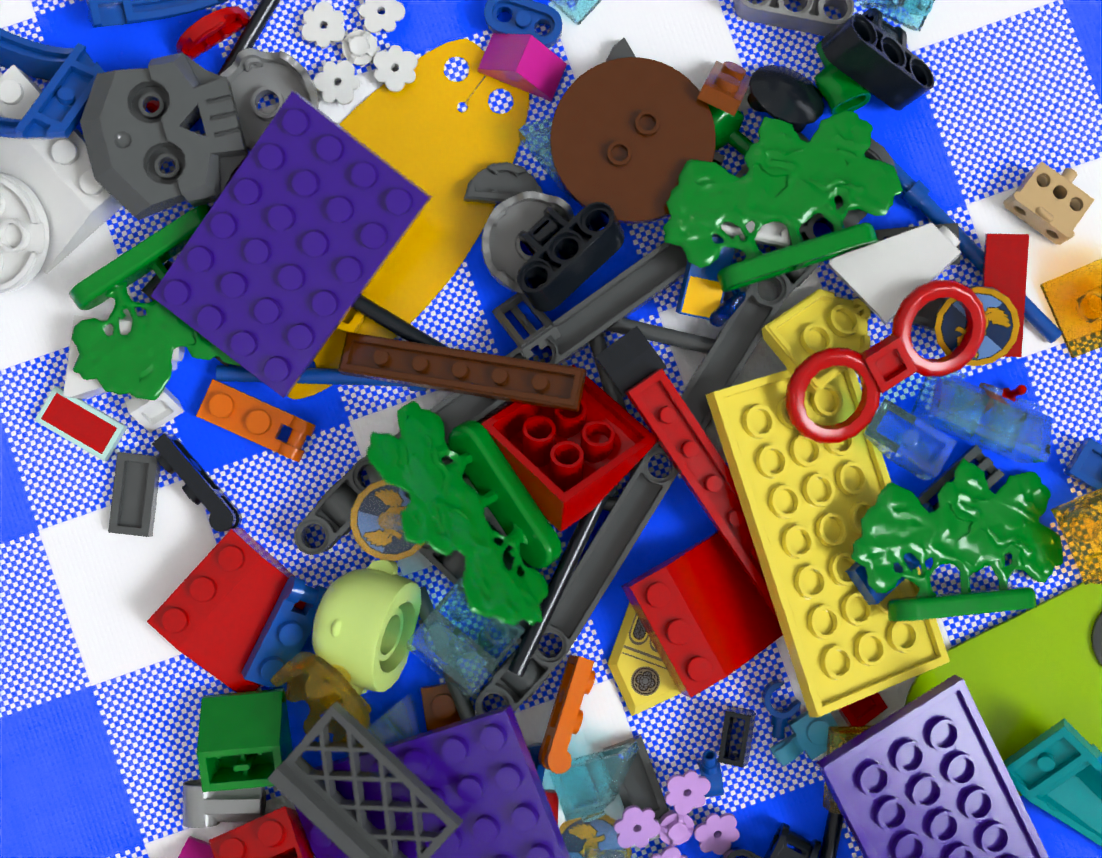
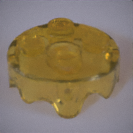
(320, 686)

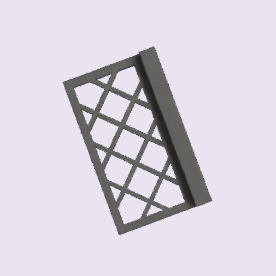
(346, 819)

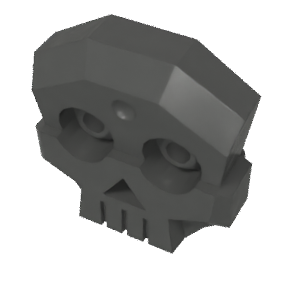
(132, 144)

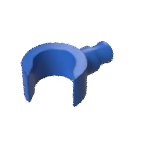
(779, 717)
(710, 768)

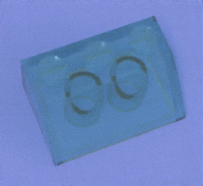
(985, 417)

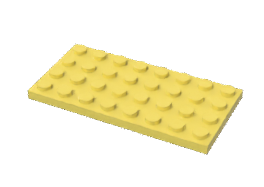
(803, 519)

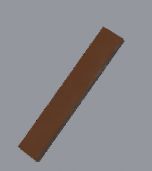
(463, 371)

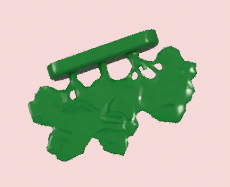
(785, 185)
(142, 358)
(452, 516)
(967, 531)

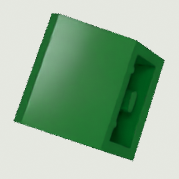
(242, 739)

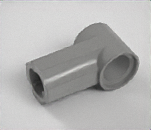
(213, 807)

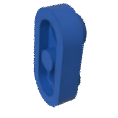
(524, 20)

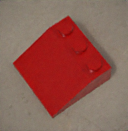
(570, 456)
(224, 607)
(702, 614)

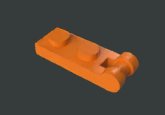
(254, 419)
(566, 714)

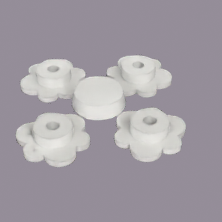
(358, 48)

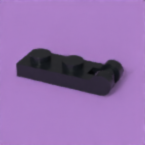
(198, 484)

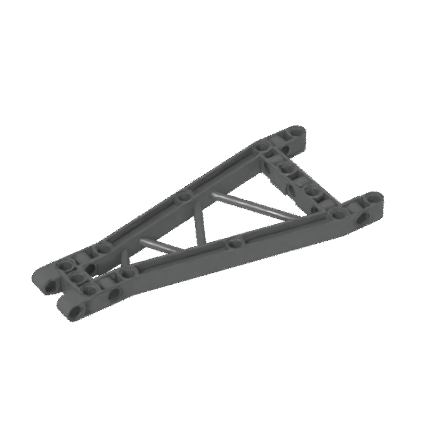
(643, 492)

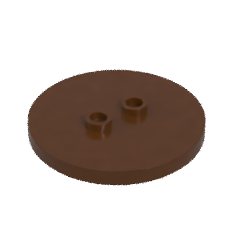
(628, 136)

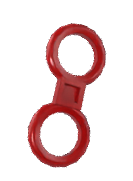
(886, 361)

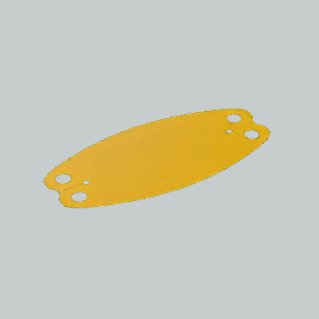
(441, 153)

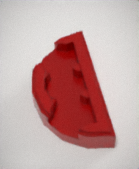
(211, 30)

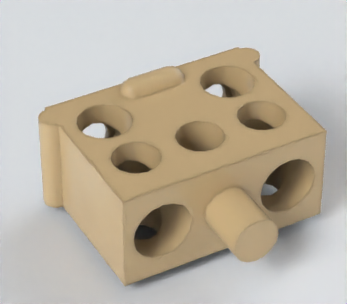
(1050, 202)

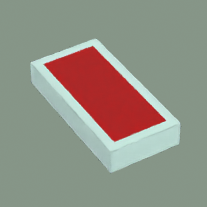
(81, 424)

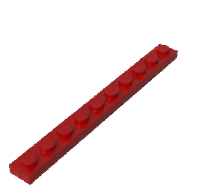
(715, 491)

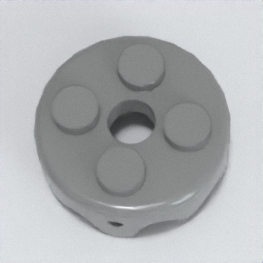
(261, 74)
(500, 234)

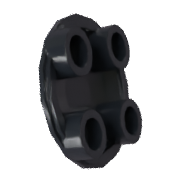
(785, 96)

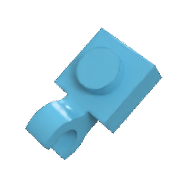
(808, 735)

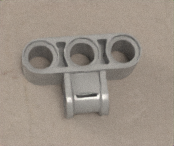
(808, 20)

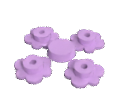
(675, 825)

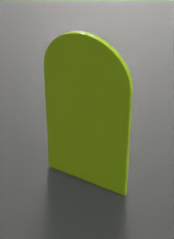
(1032, 671)

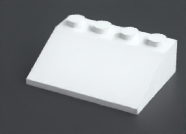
(55, 172)

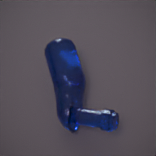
(727, 308)

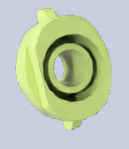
(367, 623)

